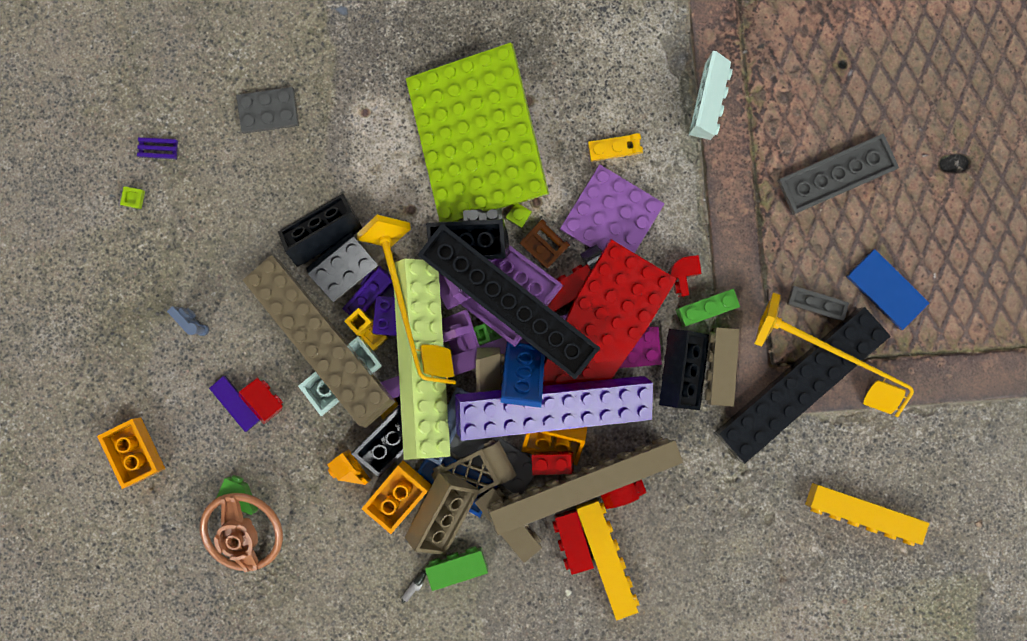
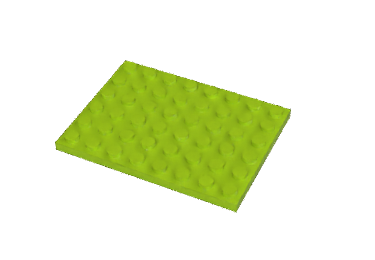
(477, 134)

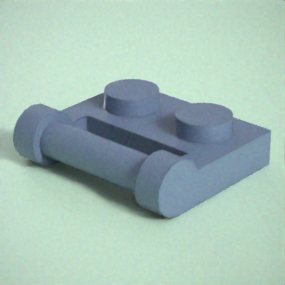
(187, 321)

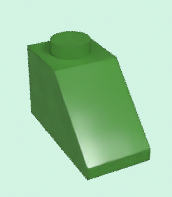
(236, 485)

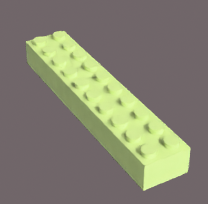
(422, 401)

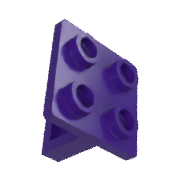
(384, 316)

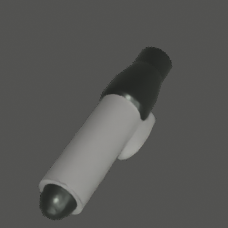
(415, 586)

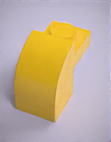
(362, 326)

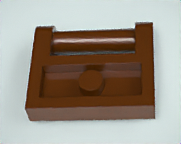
(540, 248)

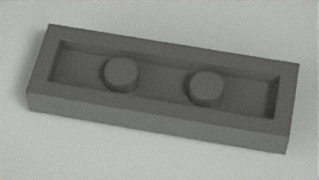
(818, 303)

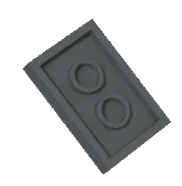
(267, 110)

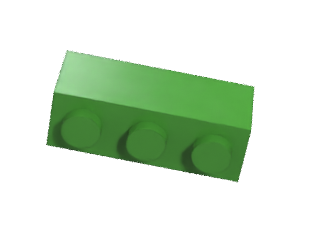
(707, 308)
(456, 568)

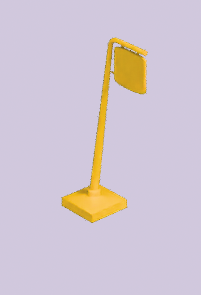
(435, 359)
(879, 396)

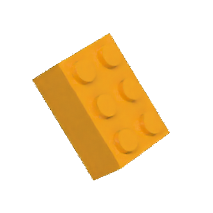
(131, 452)
(396, 497)

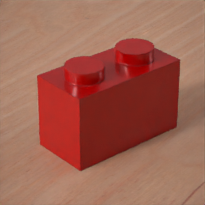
(260, 400)
(552, 462)

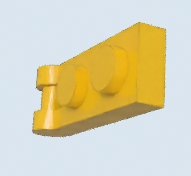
(614, 147)

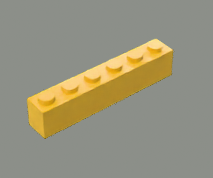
(868, 514)
(607, 560)

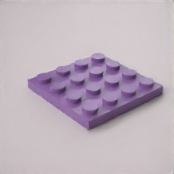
(612, 211)
(529, 277)

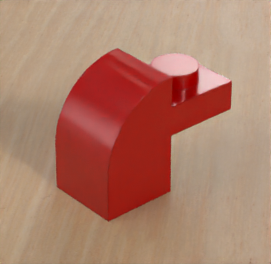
(682, 269)
(623, 495)

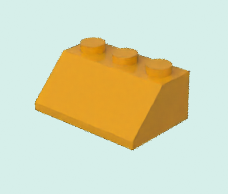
(556, 440)

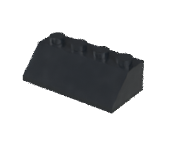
(319, 230)
(485, 236)
(684, 369)
(382, 445)

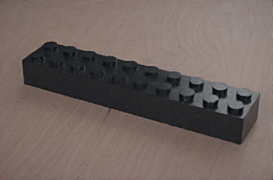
(508, 301)
(801, 385)

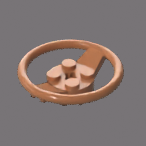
(237, 534)

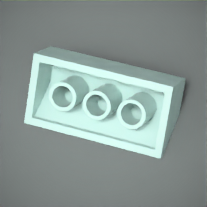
(710, 96)
(319, 393)

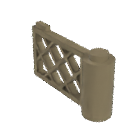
(493, 458)

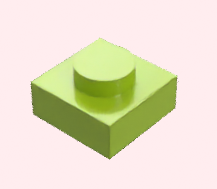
(132, 197)
(518, 215)

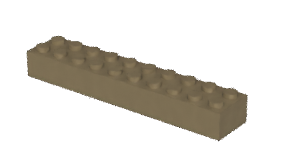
(319, 342)
(584, 485)

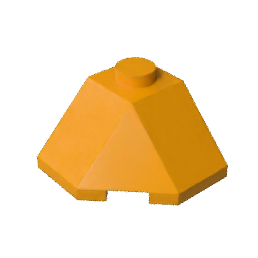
(347, 469)

